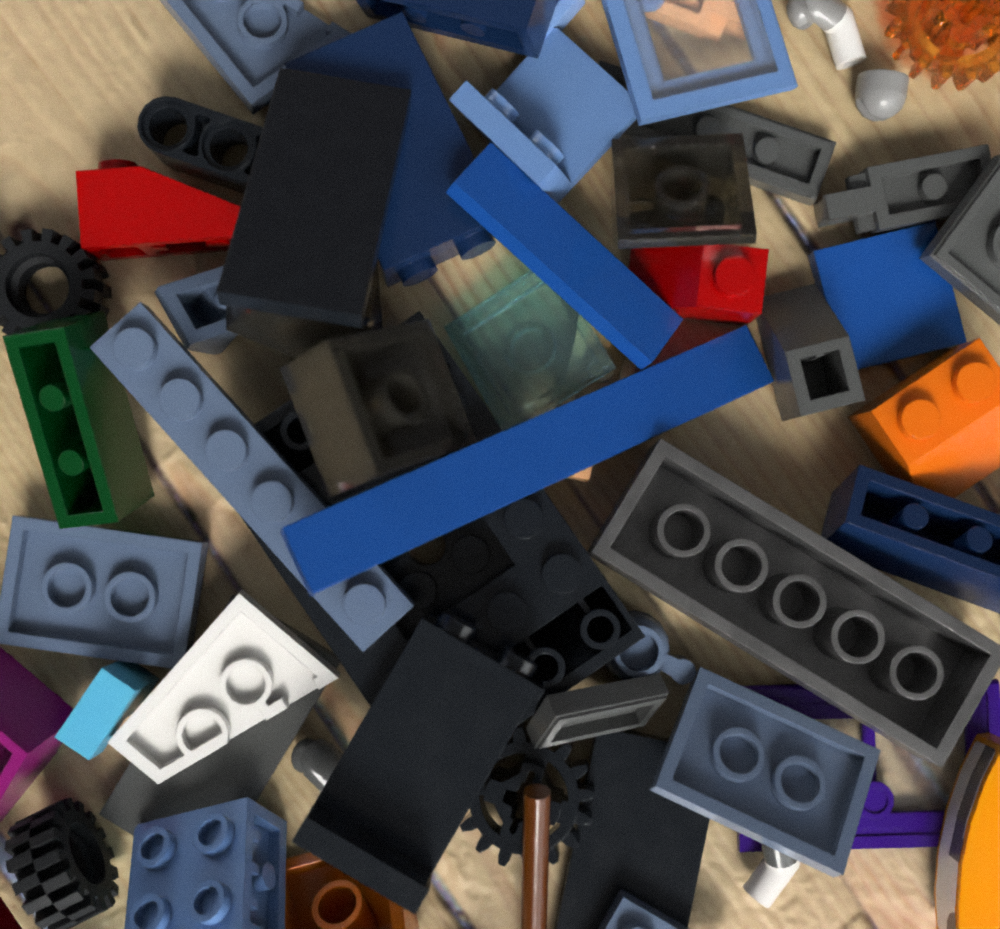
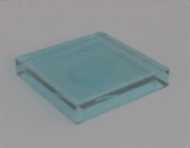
(528, 350)

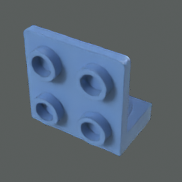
(551, 114)
(209, 870)

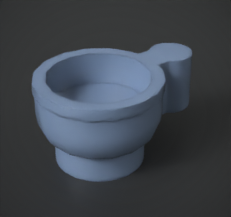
(651, 654)

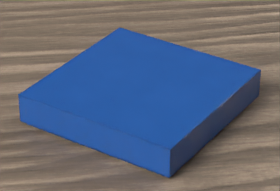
(888, 296)

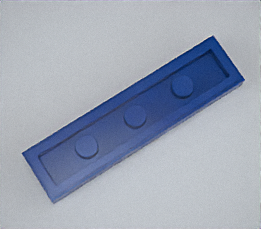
(565, 256)

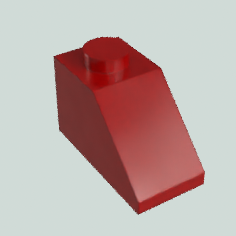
(705, 280)

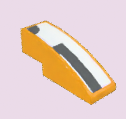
(970, 843)

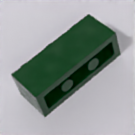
(79, 421)

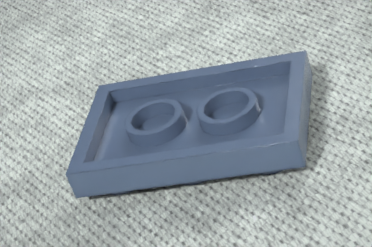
(101, 592)
(767, 772)

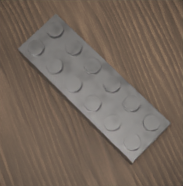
(798, 603)

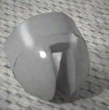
(880, 93)

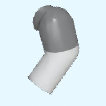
(838, 24)

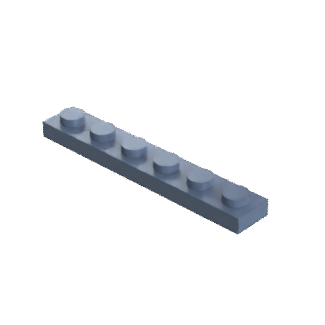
(238, 461)

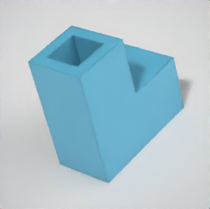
(104, 706)

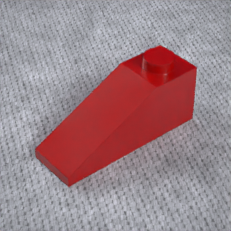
(145, 215)

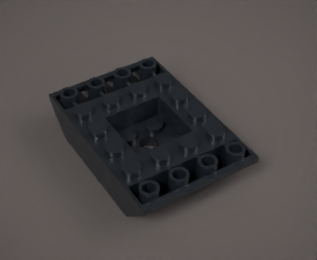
(507, 574)

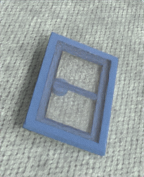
(697, 54)

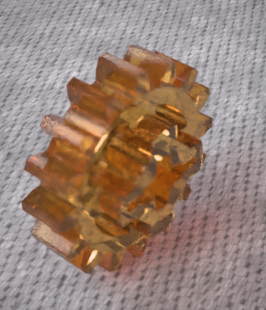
(939, 32)

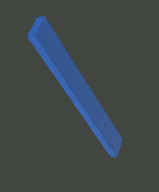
(521, 460)

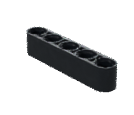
(204, 143)

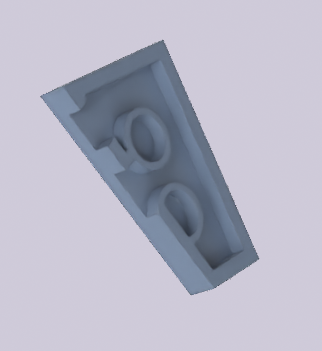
(252, 39)

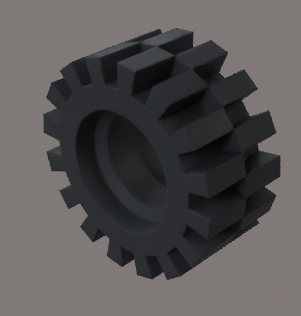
(42, 251)
(61, 865)

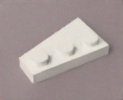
(223, 685)

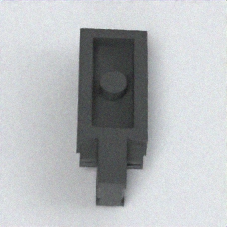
(904, 191)

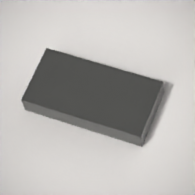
(596, 710)

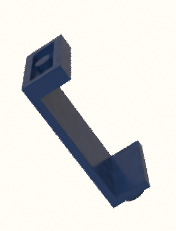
(421, 220)

